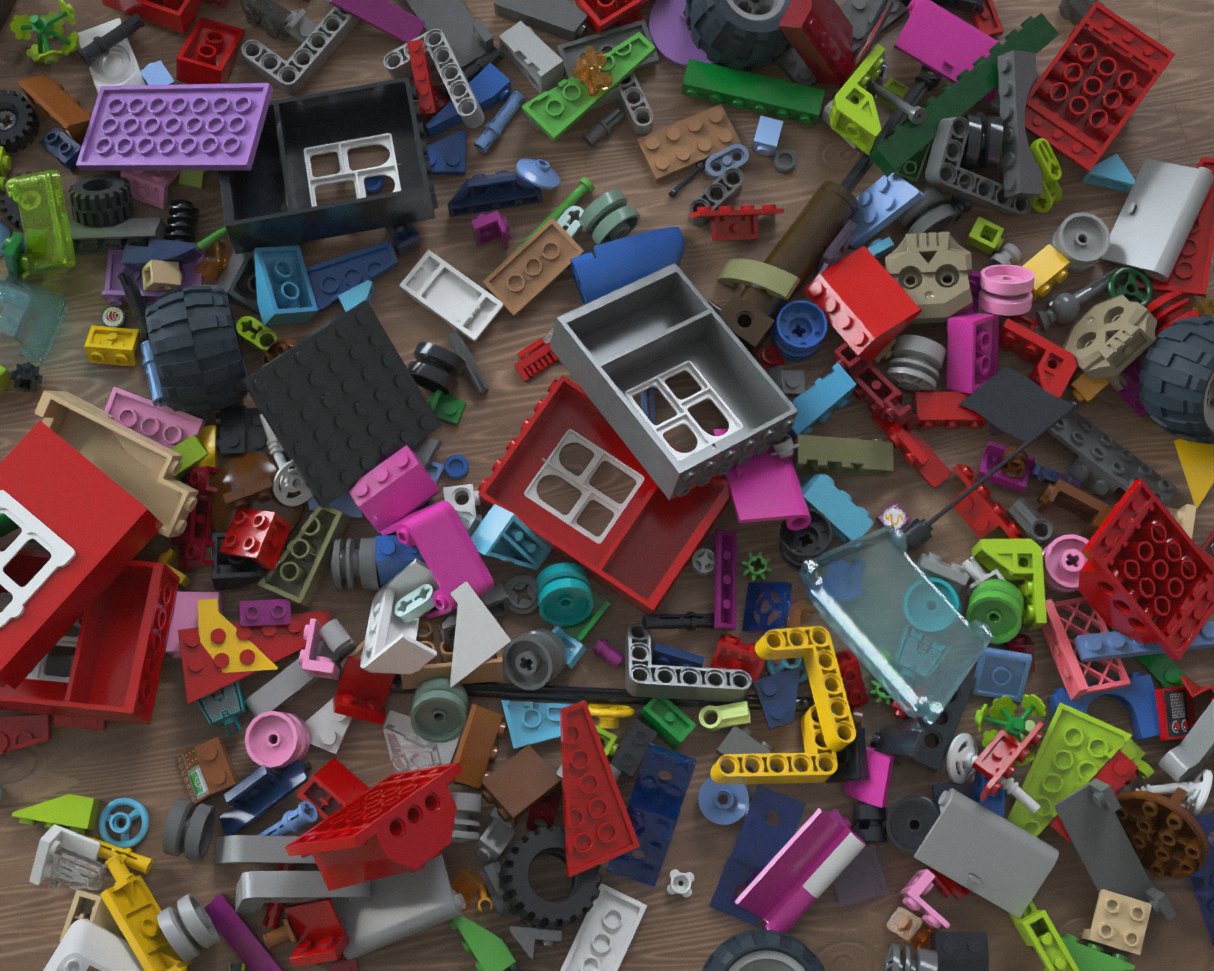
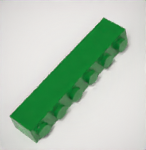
(752, 92)

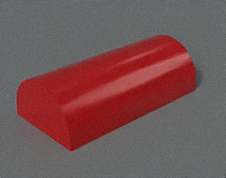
(608, 12)

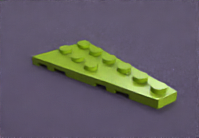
(1066, 760)

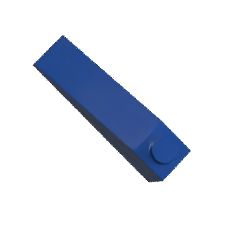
(489, 88)

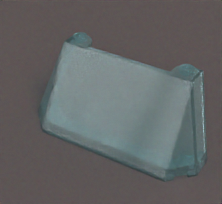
(895, 620)

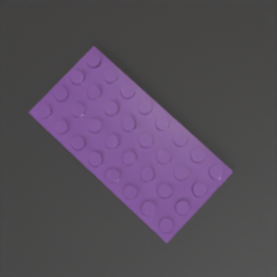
(175, 127)

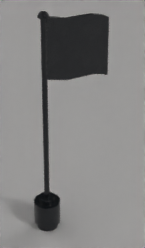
(1015, 408)

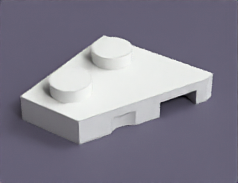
(328, 728)

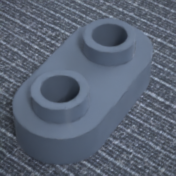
(724, 160)

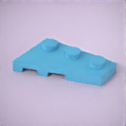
(532, 721)

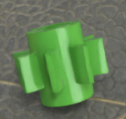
(762, 564)
(880, 696)

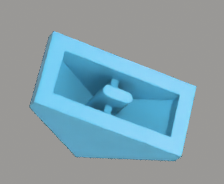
(1111, 175)
(356, 295)

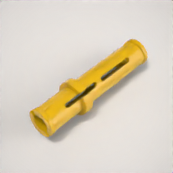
(131, 859)

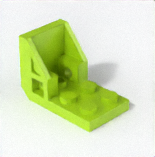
(859, 120)
(1018, 562)

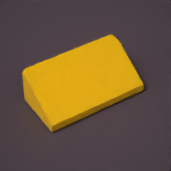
(208, 439)

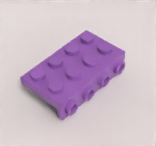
(114, 291)

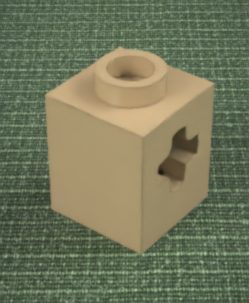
(161, 276)

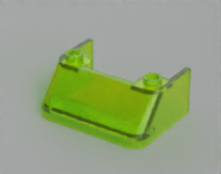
(43, 223)

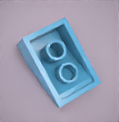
(283, 286)

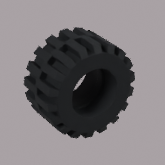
(101, 200)

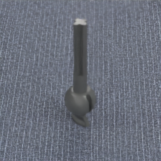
(1065, 307)

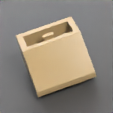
(90, 907)

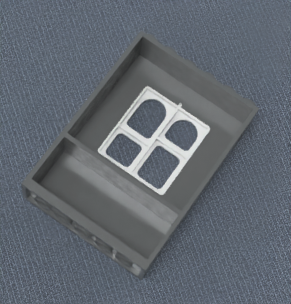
(650, 334)

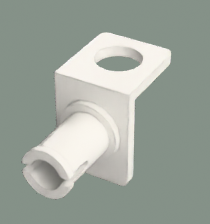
(978, 574)

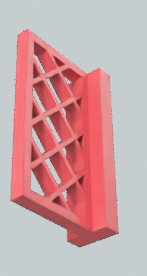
(1064, 656)

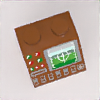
(207, 770)

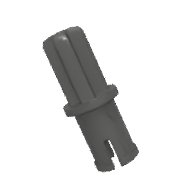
(603, 127)

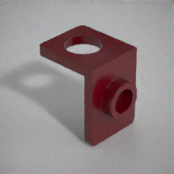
(544, 810)

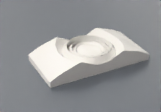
(119, 65)
(451, 296)

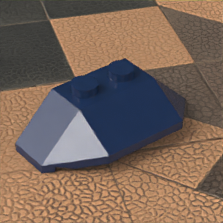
(493, 193)

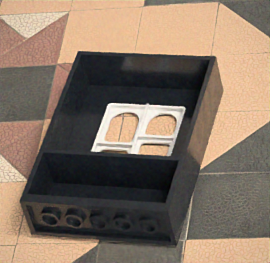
(277, 197)

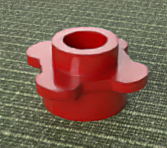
(772, 352)

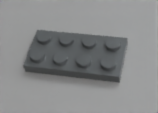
(604, 42)

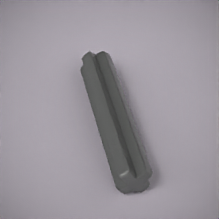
(471, 369)

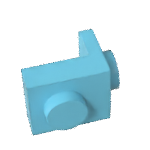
(880, 247)
(573, 647)

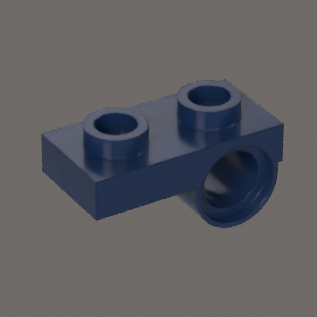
(62, 148)

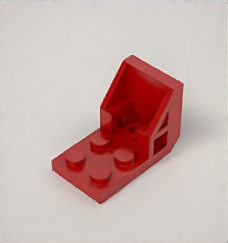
(1052, 363)

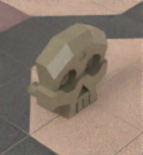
(929, 291)
(1110, 339)

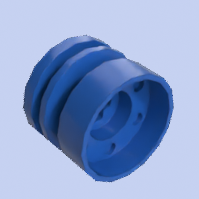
(808, 323)

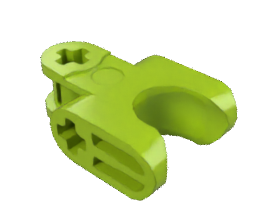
(1051, 172)

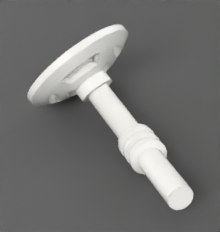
(288, 476)
(966, 759)
(1196, 791)

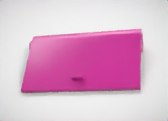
(943, 41)
(767, 490)

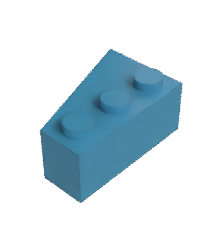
(821, 400)

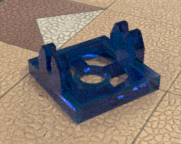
(754, 591)

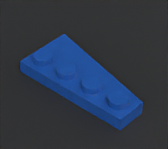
(347, 271)

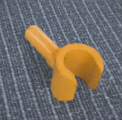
(484, 896)

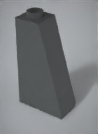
(550, 16)

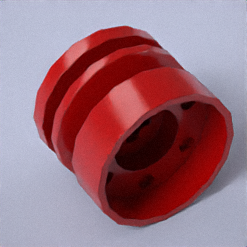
(1167, 309)

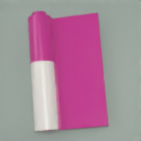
(801, 871)

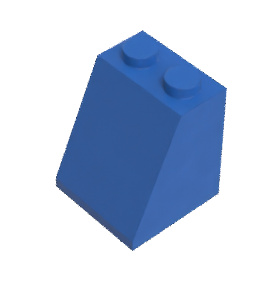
(393, 557)

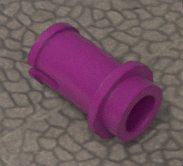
(608, 653)

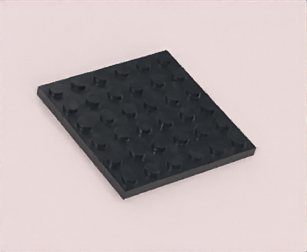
(341, 402)

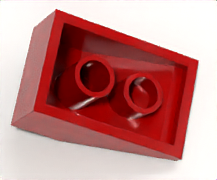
(209, 53)

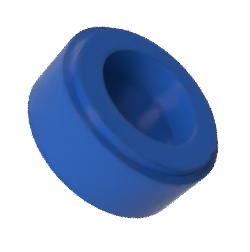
(374, 184)
(456, 467)

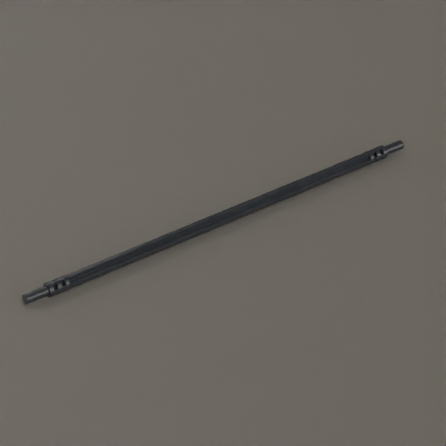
(590, 694)

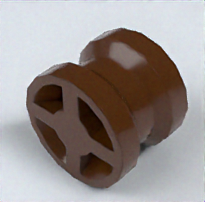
(1015, 467)

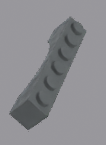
(1020, 170)

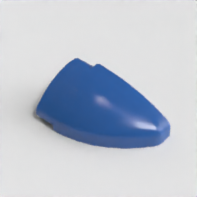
(625, 261)

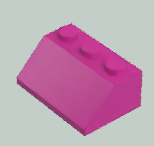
(971, 350)
(394, 489)

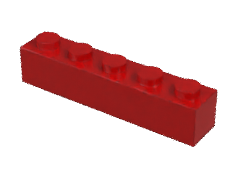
(422, 78)

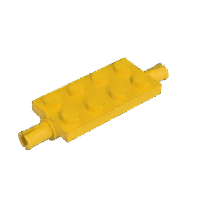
(136, 916)

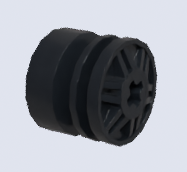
(816, 534)

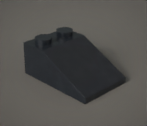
(961, 950)

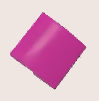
(876, 787)

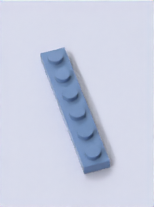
(1117, 645)

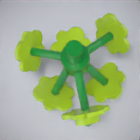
(50, 27)
(1015, 726)

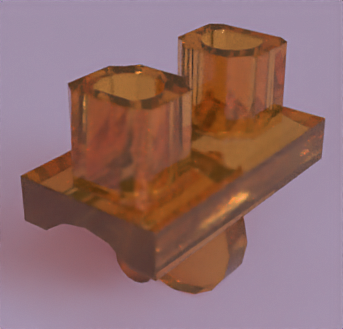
(589, 71)

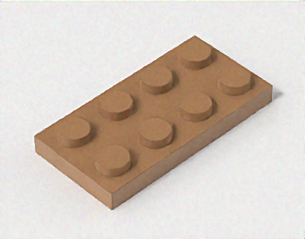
(687, 142)
(533, 267)

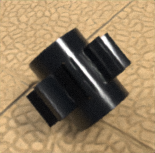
(26, 377)

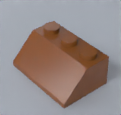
(57, 106)
(478, 745)

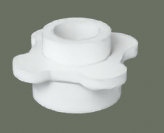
(686, 878)

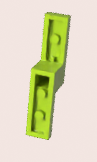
(1040, 932)

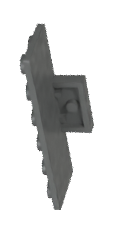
(1103, 462)

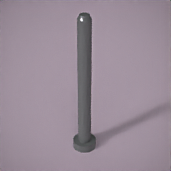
(916, 114)

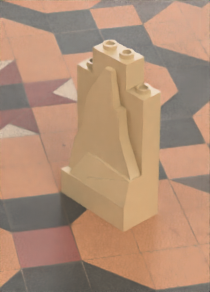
(124, 455)

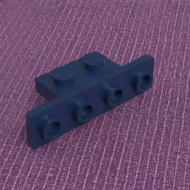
(259, 794)

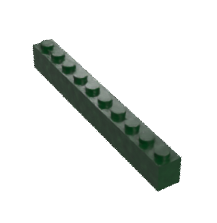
(960, 97)

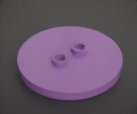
(671, 33)

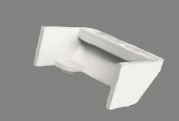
(390, 641)
(93, 946)

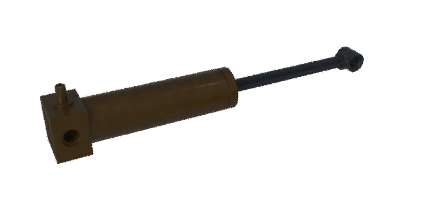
(808, 238)

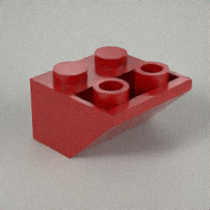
(331, 788)

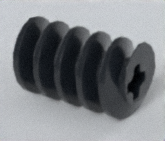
(180, 221)

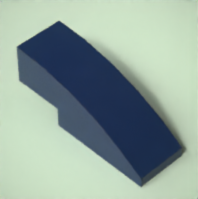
(136, 257)

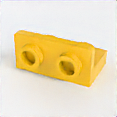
(112, 345)

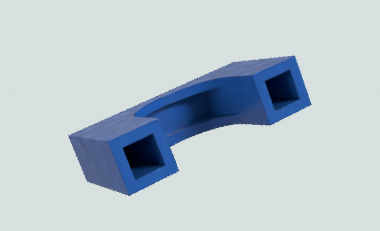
(1137, 700)

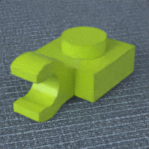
(1135, 754)

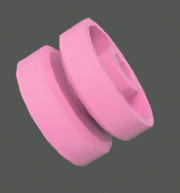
(1006, 289)
(1057, 574)
(277, 739)

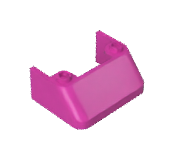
(446, 551)

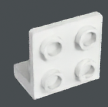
(50, 842)

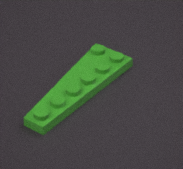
(570, 100)

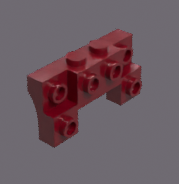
(875, 389)
(197, 532)

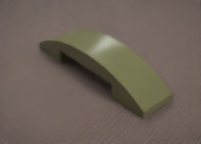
(759, 275)

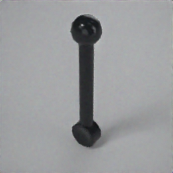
(699, 167)

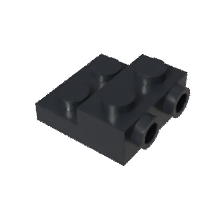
(240, 431)

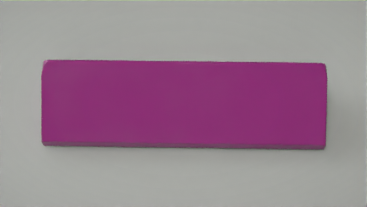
(384, 17)
(725, 580)
(241, 935)

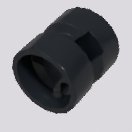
(875, 816)

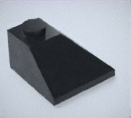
(232, 571)

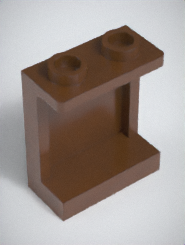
(1076, 503)
(519, 785)

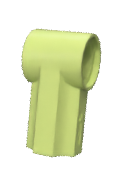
(728, 715)

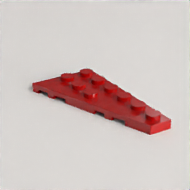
(1194, 261)
(276, 642)
(593, 807)

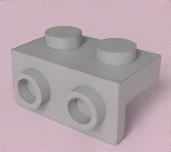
(953, 574)

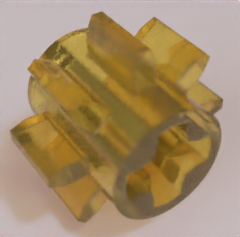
(1205, 306)

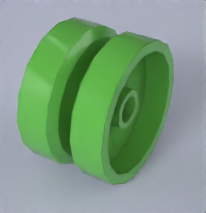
(998, 606)

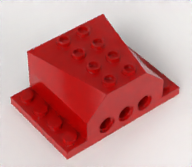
(1094, 86)
(1148, 574)
(384, 829)

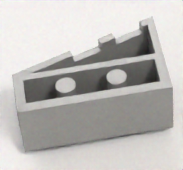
(532, 57)

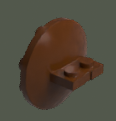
(248, 483)
(1163, 833)

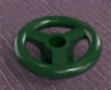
(1131, 286)

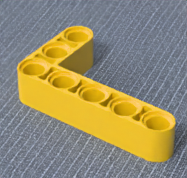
(818, 676)
(783, 762)

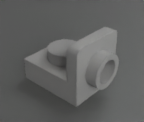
(299, 26)
(493, 841)

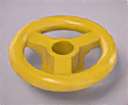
(609, 714)

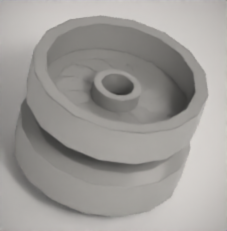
(1081, 240)
(188, 928)

